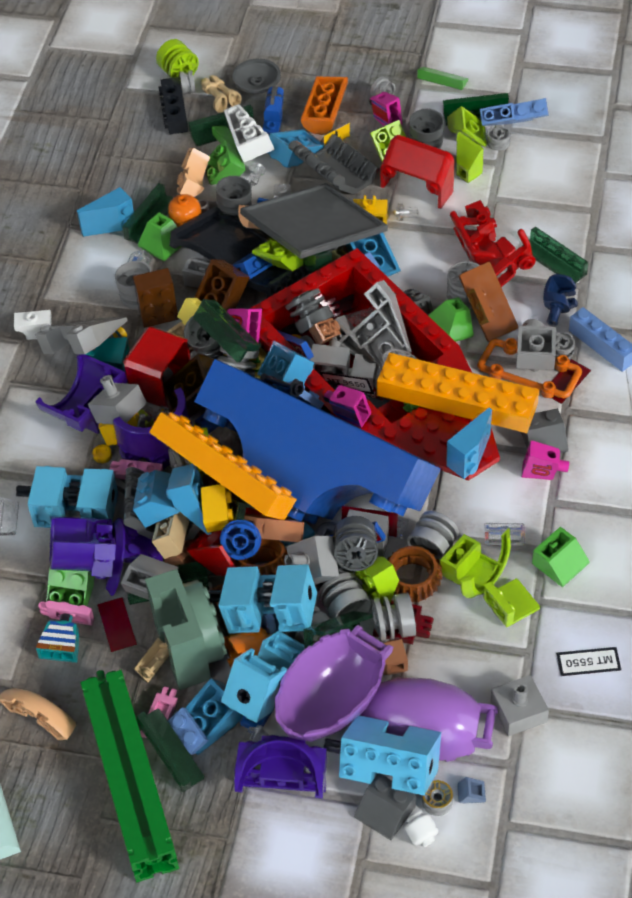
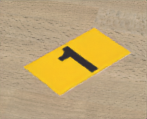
(342, 132)

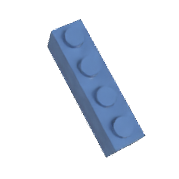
(601, 338)

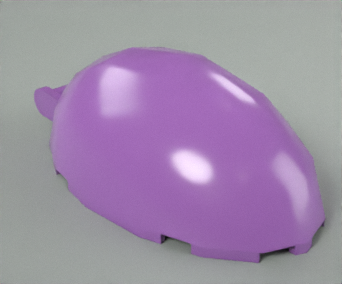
(330, 684)
(433, 707)

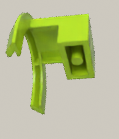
(472, 569)

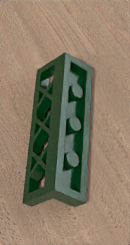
(473, 104)

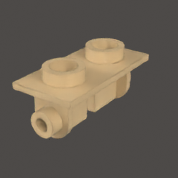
(152, 660)

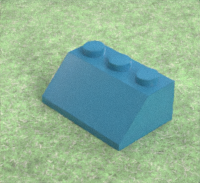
(151, 499)

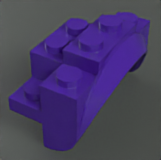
(282, 765)

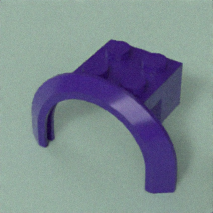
(128, 548)

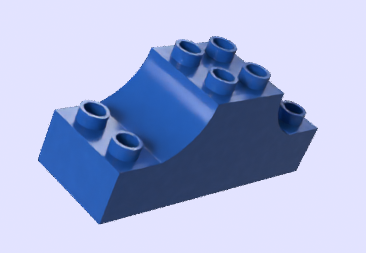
(312, 451)

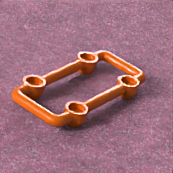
(547, 389)

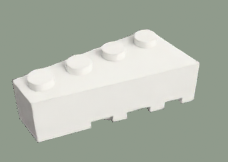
(248, 136)

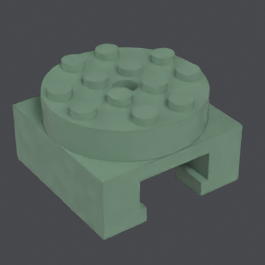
(186, 625)

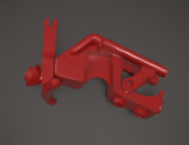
(480, 243)

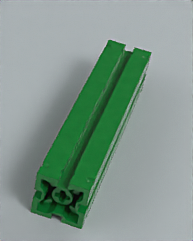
(129, 776)

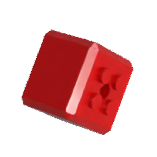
(151, 357)

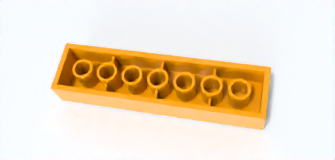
(457, 392)
(223, 466)

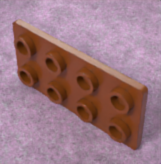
(488, 301)

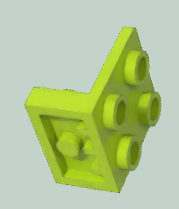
(510, 601)

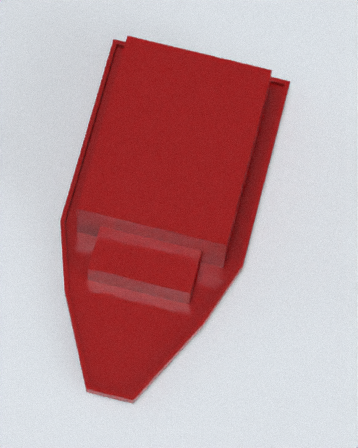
(423, 430)

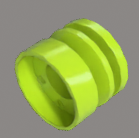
(175, 58)

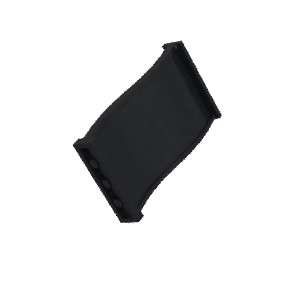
(228, 240)

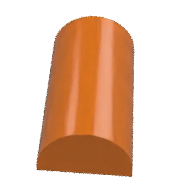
(323, 104)

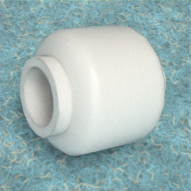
(421, 829)

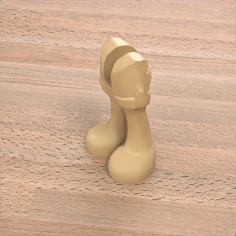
(214, 86)

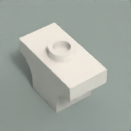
(31, 322)
(363, 369)

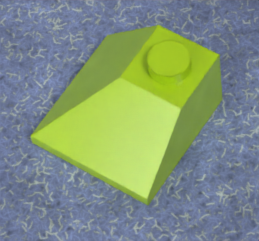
(468, 125)

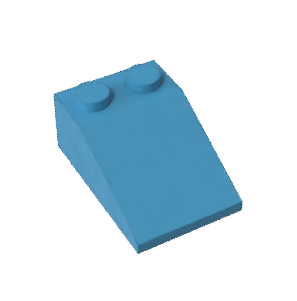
(281, 143)
(106, 213)
(381, 251)
(285, 365)
(468, 445)
(185, 493)
(211, 714)

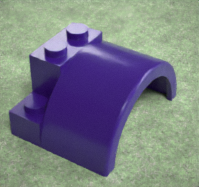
(87, 385)
(139, 443)
(75, 550)

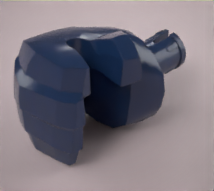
(555, 294)

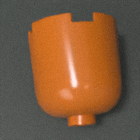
(183, 209)
(239, 643)

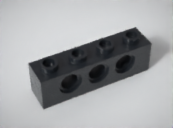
(174, 105)

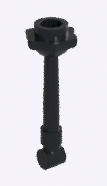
(295, 387)

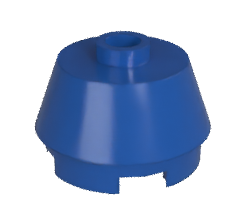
(240, 539)

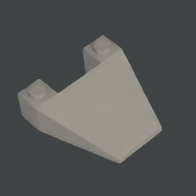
(378, 331)
(81, 335)

